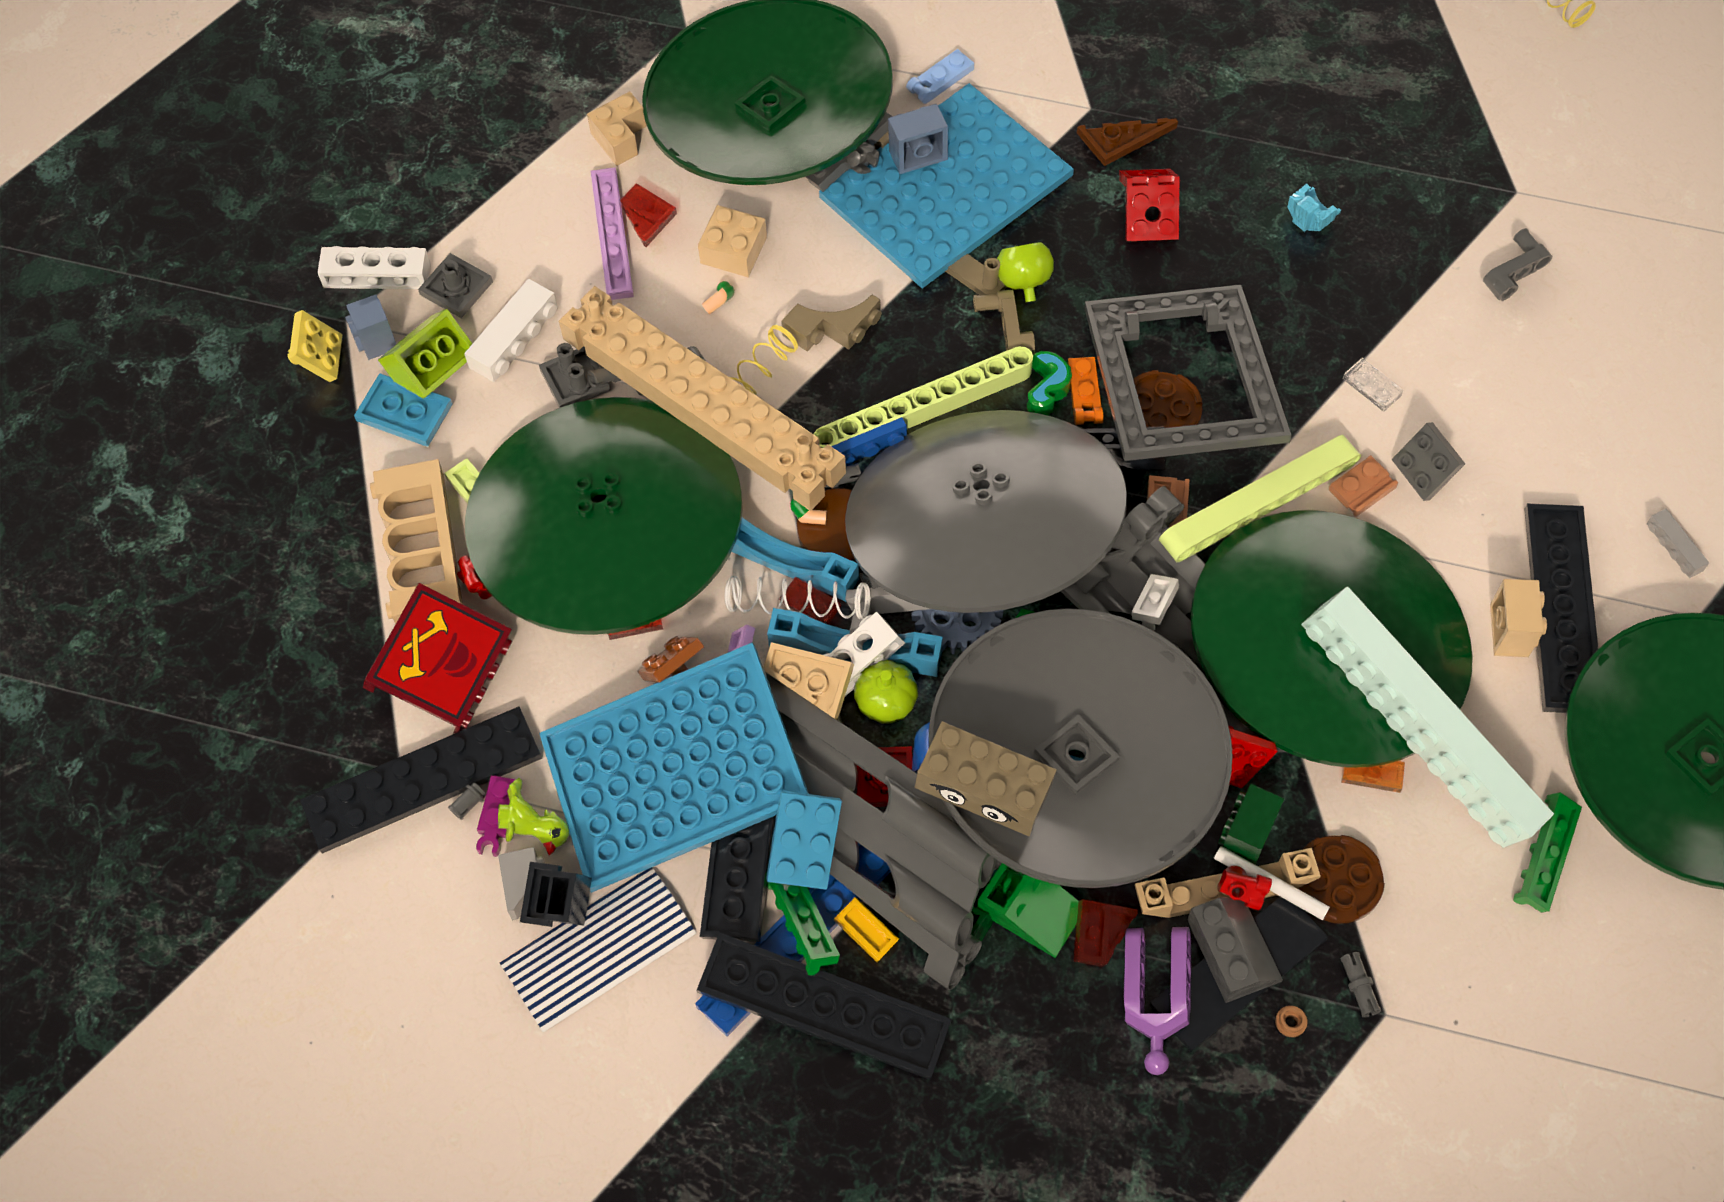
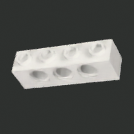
(373, 267)
(884, 645)

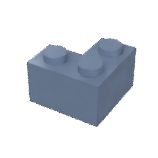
(370, 327)

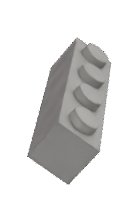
(1677, 543)

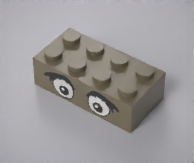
(985, 778)

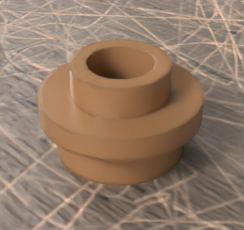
(1294, 1013)

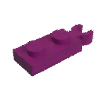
(488, 820)

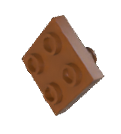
(670, 660)

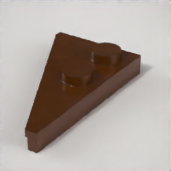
(1120, 139)

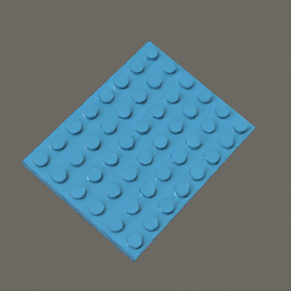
(953, 206)
(672, 767)

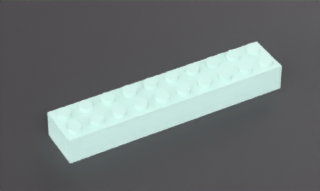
(1427, 719)

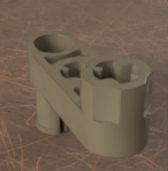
(1005, 303)

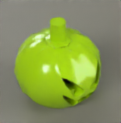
(1025, 267)
(886, 691)

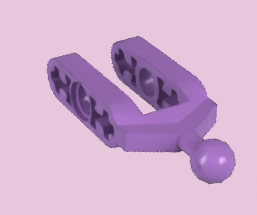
(1162, 1025)

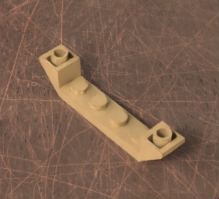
(1178, 898)

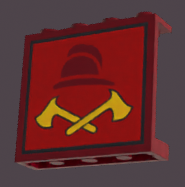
(439, 656)

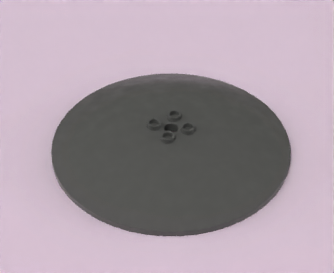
(1035, 530)
(1134, 710)

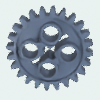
(955, 632)

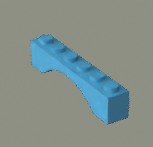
(797, 562)
(796, 630)

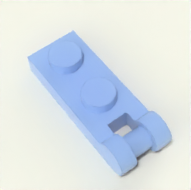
(940, 76)

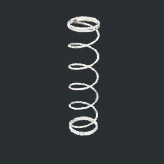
(858, 595)

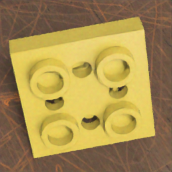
(311, 349)

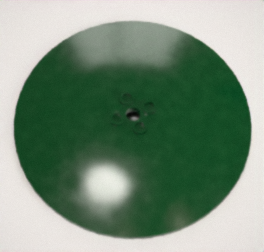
(720, 72)
(612, 562)
(1278, 678)
(1638, 740)

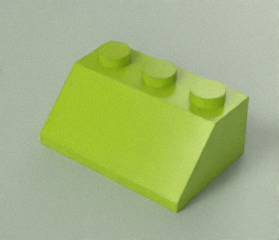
(427, 354)

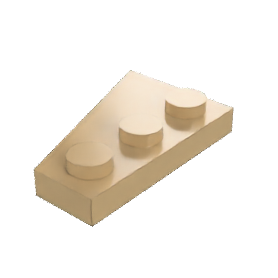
(811, 675)

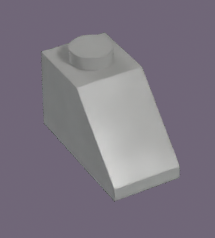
(514, 873)

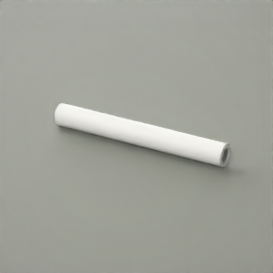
(1278, 886)

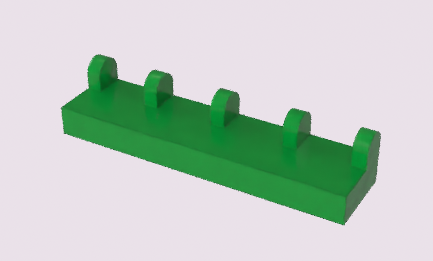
(1549, 854)
(806, 925)

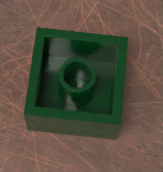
(1250, 822)

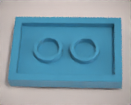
(402, 412)
(803, 839)

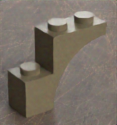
(842, 326)

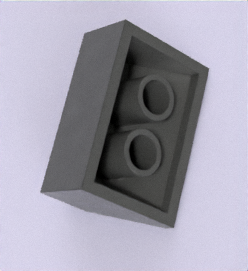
(1233, 947)

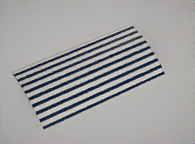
(582, 962)

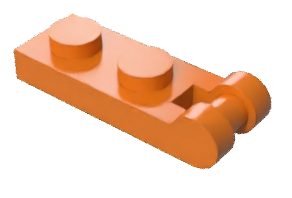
(1085, 390)

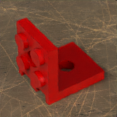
(1150, 189)

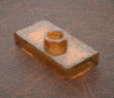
(1382, 777)

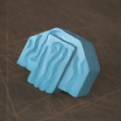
(1308, 211)

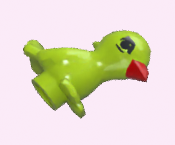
(522, 819)

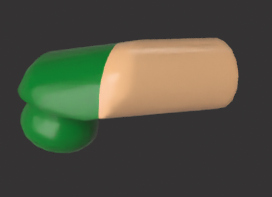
(724, 293)
(807, 516)

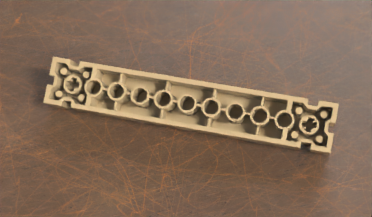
(703, 398)

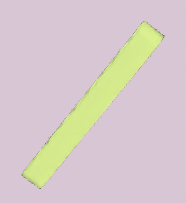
(933, 394)
(1259, 498)

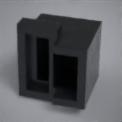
(554, 896)

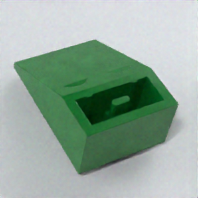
(1030, 908)

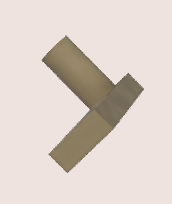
(976, 276)

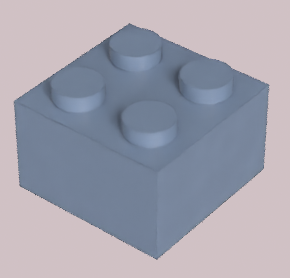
(918, 138)

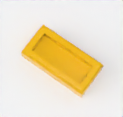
(866, 929)

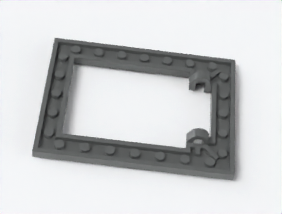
(1224, 309)

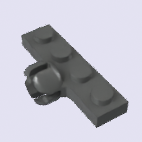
(857, 160)

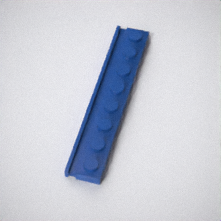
(782, 942)

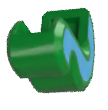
(1053, 387)

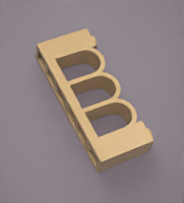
(409, 485)

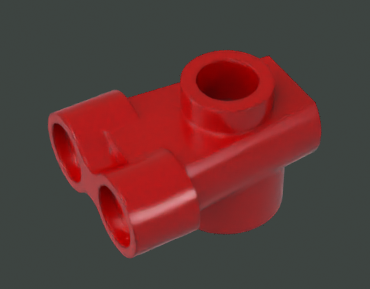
(470, 578)
(1244, 887)

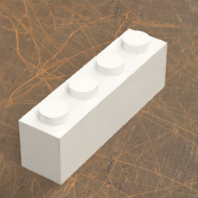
(511, 330)

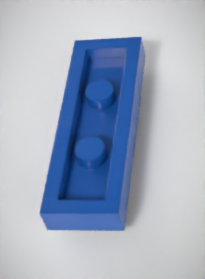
(872, 441)

